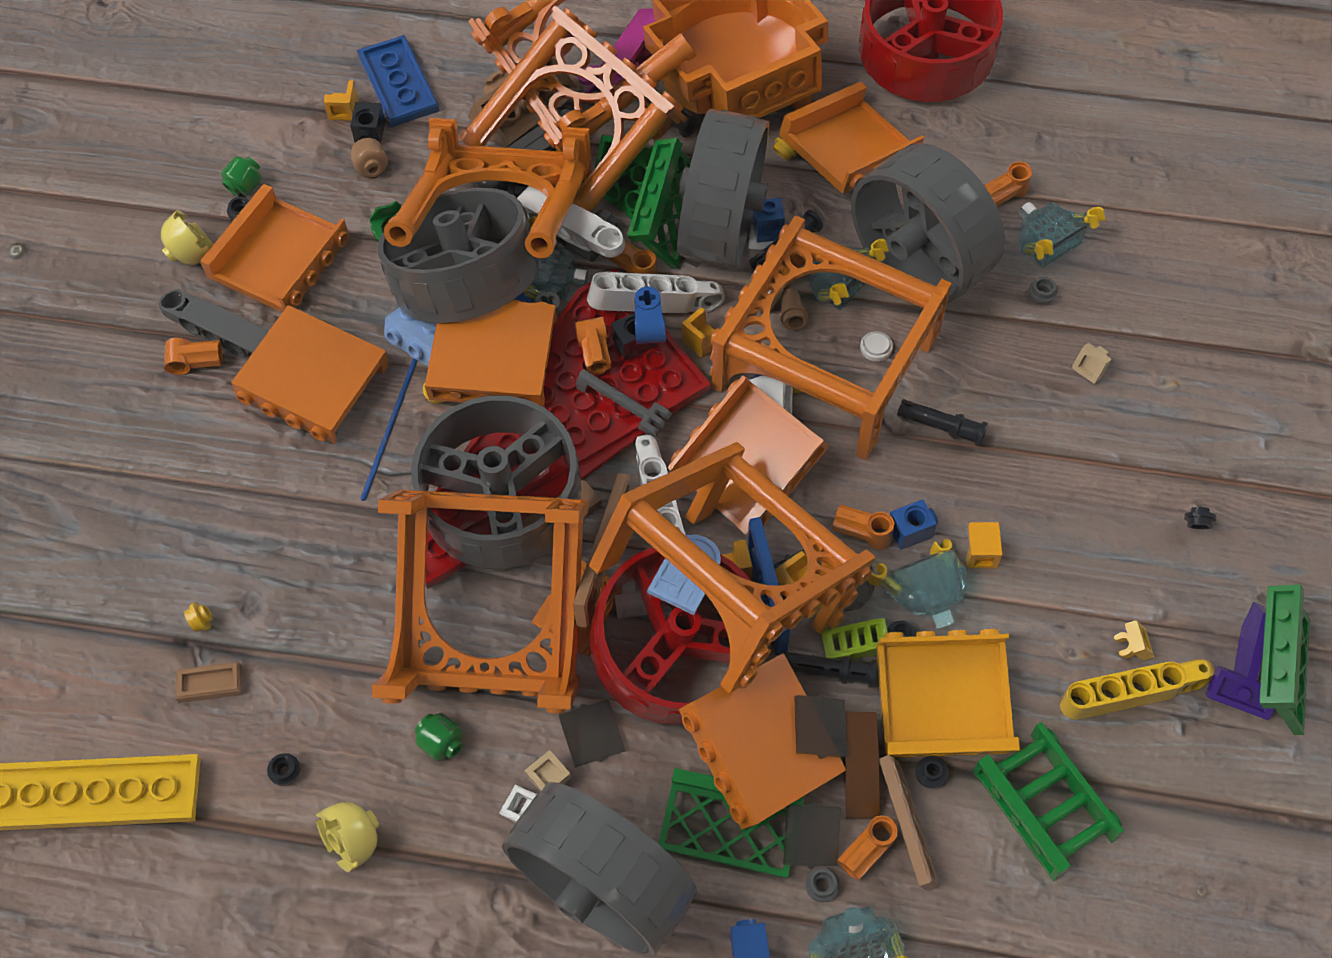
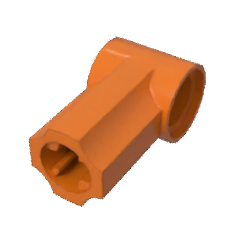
(1010, 184)
(636, 260)
(593, 338)
(183, 355)
(862, 526)
(867, 849)

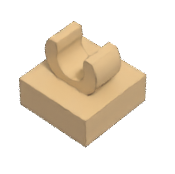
(1092, 362)
(547, 770)

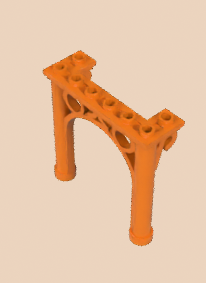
(507, 28)
(558, 40)
(463, 164)

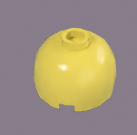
(184, 240)
(349, 832)

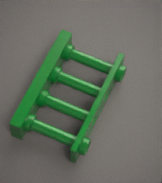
(1035, 828)

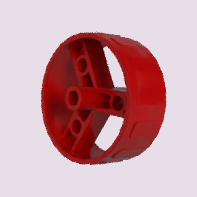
(909, 57)
(670, 642)

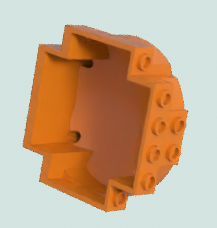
(747, 51)

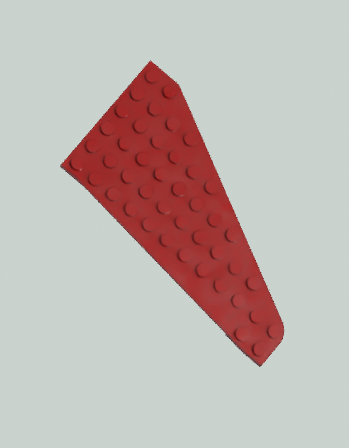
(594, 422)

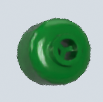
(241, 176)
(439, 736)

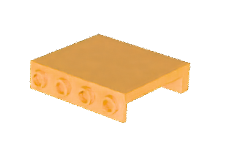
(945, 694)

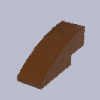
(861, 766)

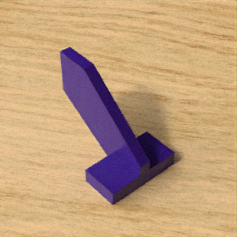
(1241, 687)

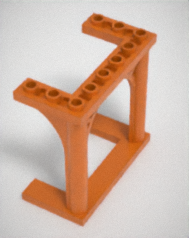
(742, 353)
(746, 618)
(407, 669)

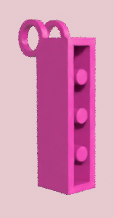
(629, 45)

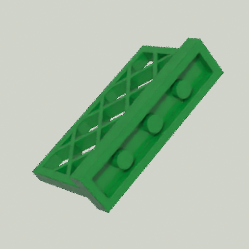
(655, 199)
(1286, 655)
(703, 786)

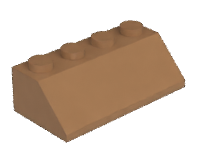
(521, 119)

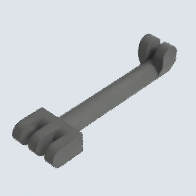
(648, 416)

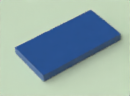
(398, 81)
(764, 572)

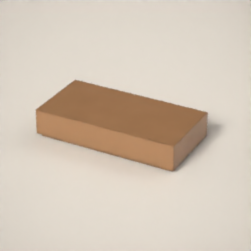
(208, 682)

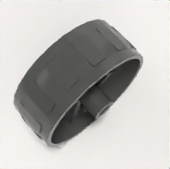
(722, 188)
(946, 221)
(451, 267)
(437, 457)
(600, 869)

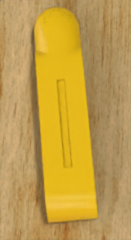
(1186, 676)

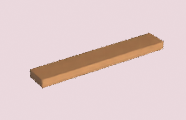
(591, 581)

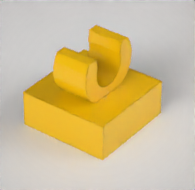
(1138, 642)

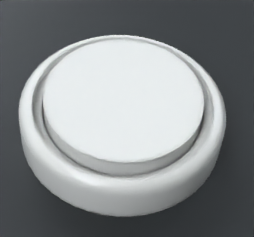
(876, 346)

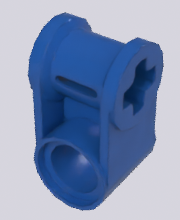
(648, 316)

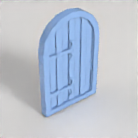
(675, 587)

